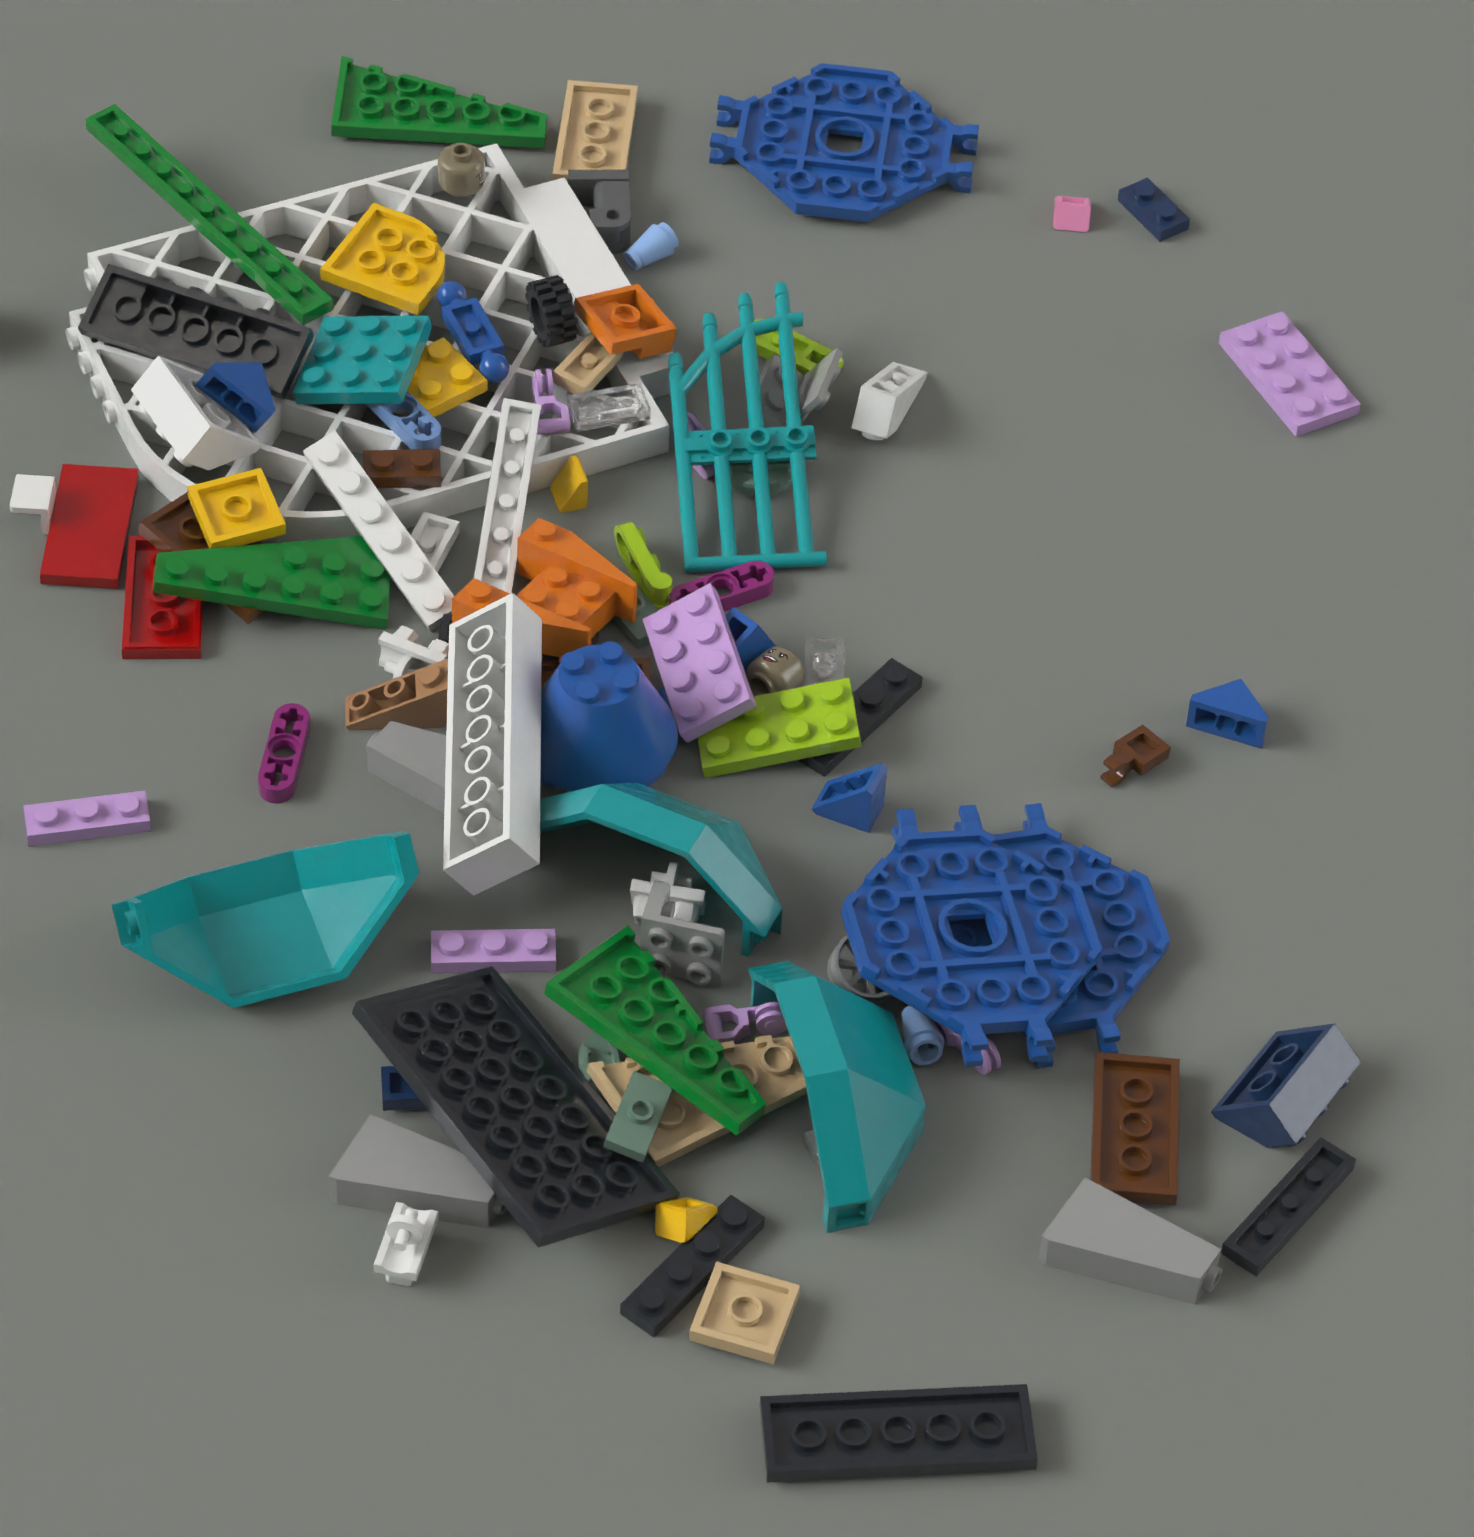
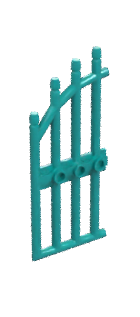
(744, 445)

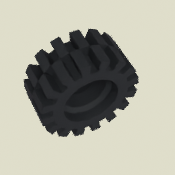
(551, 311)

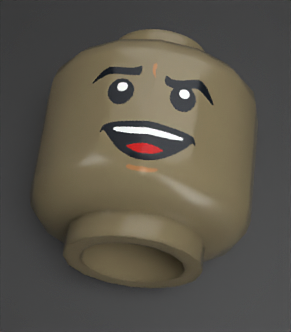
(461, 170)
(775, 671)

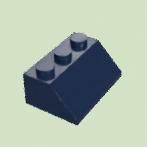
(1288, 1085)

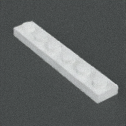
(507, 493)
(381, 529)

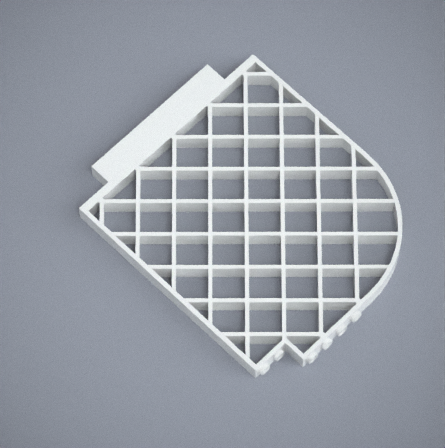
(543, 225)

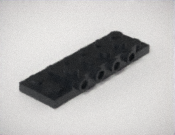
(192, 327)

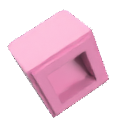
(1072, 213)

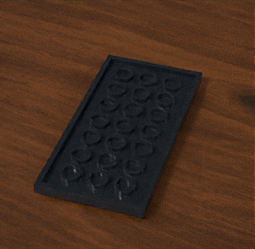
(512, 1104)

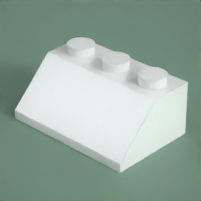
(189, 419)

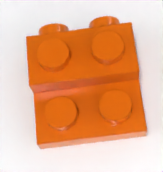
(627, 321)

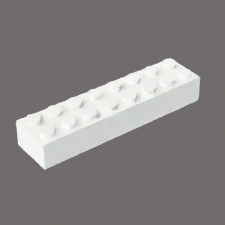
(493, 745)

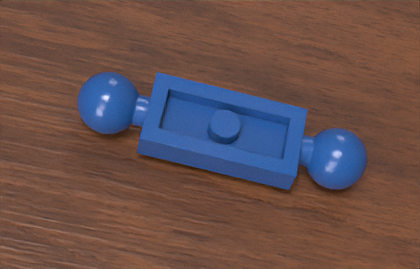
(473, 331)

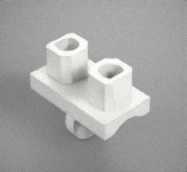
(404, 655)
(688, 901)
(405, 1244)

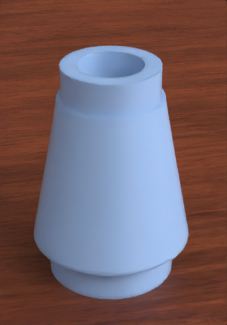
(652, 246)
(921, 1037)

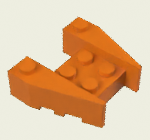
(569, 589)

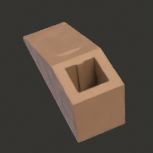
(411, 699)

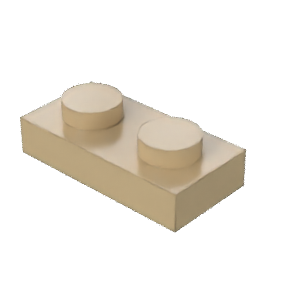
(585, 366)

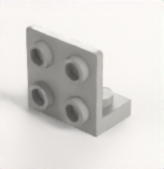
(811, 388)
(680, 946)

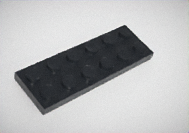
(897, 1433)

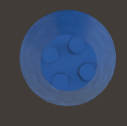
(603, 722)

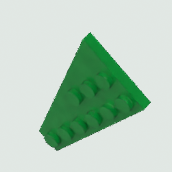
(424, 111)
(304, 578)
(651, 1021)

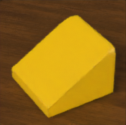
(570, 486)
(682, 1218)

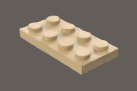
(595, 127)

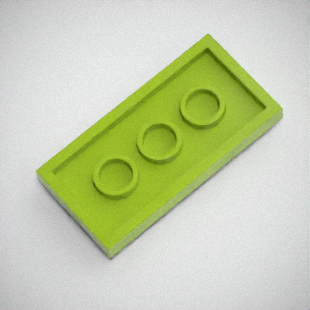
(784, 729)

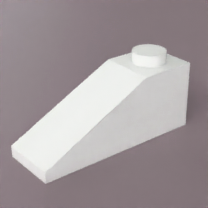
(886, 400)

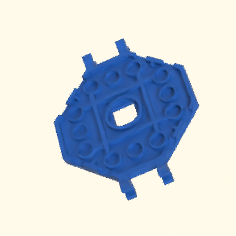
(787, 134)
(1124, 919)
(1035, 922)

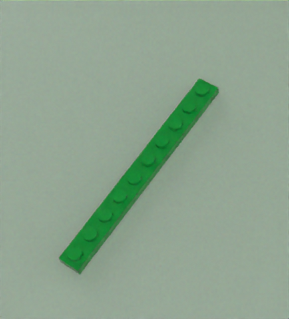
(209, 215)

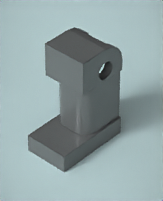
(611, 201)

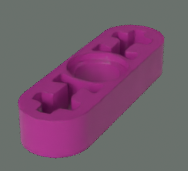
(746, 581)
(291, 766)

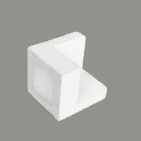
(34, 496)

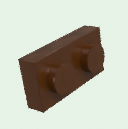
(403, 468)

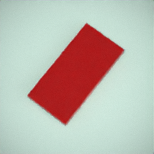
(89, 526)
(156, 622)

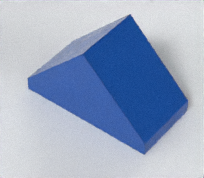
(240, 390)
(1229, 713)
(854, 798)

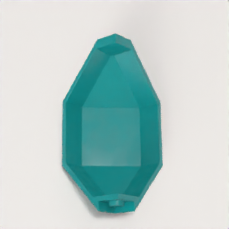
(706, 839)
(272, 919)
(857, 1087)

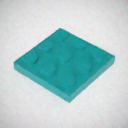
(362, 360)

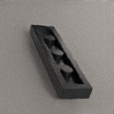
(874, 705)
(1288, 1206)
(691, 1266)

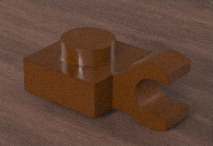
(1136, 751)

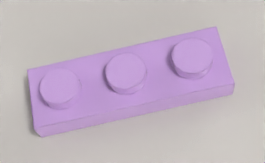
(87, 818)
(503, 949)

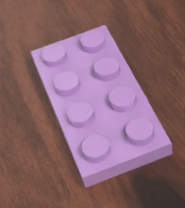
(1289, 373)
(699, 663)

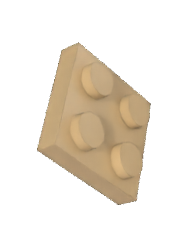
(744, 1312)

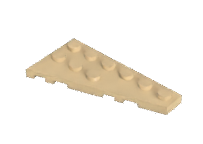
(766, 1063)

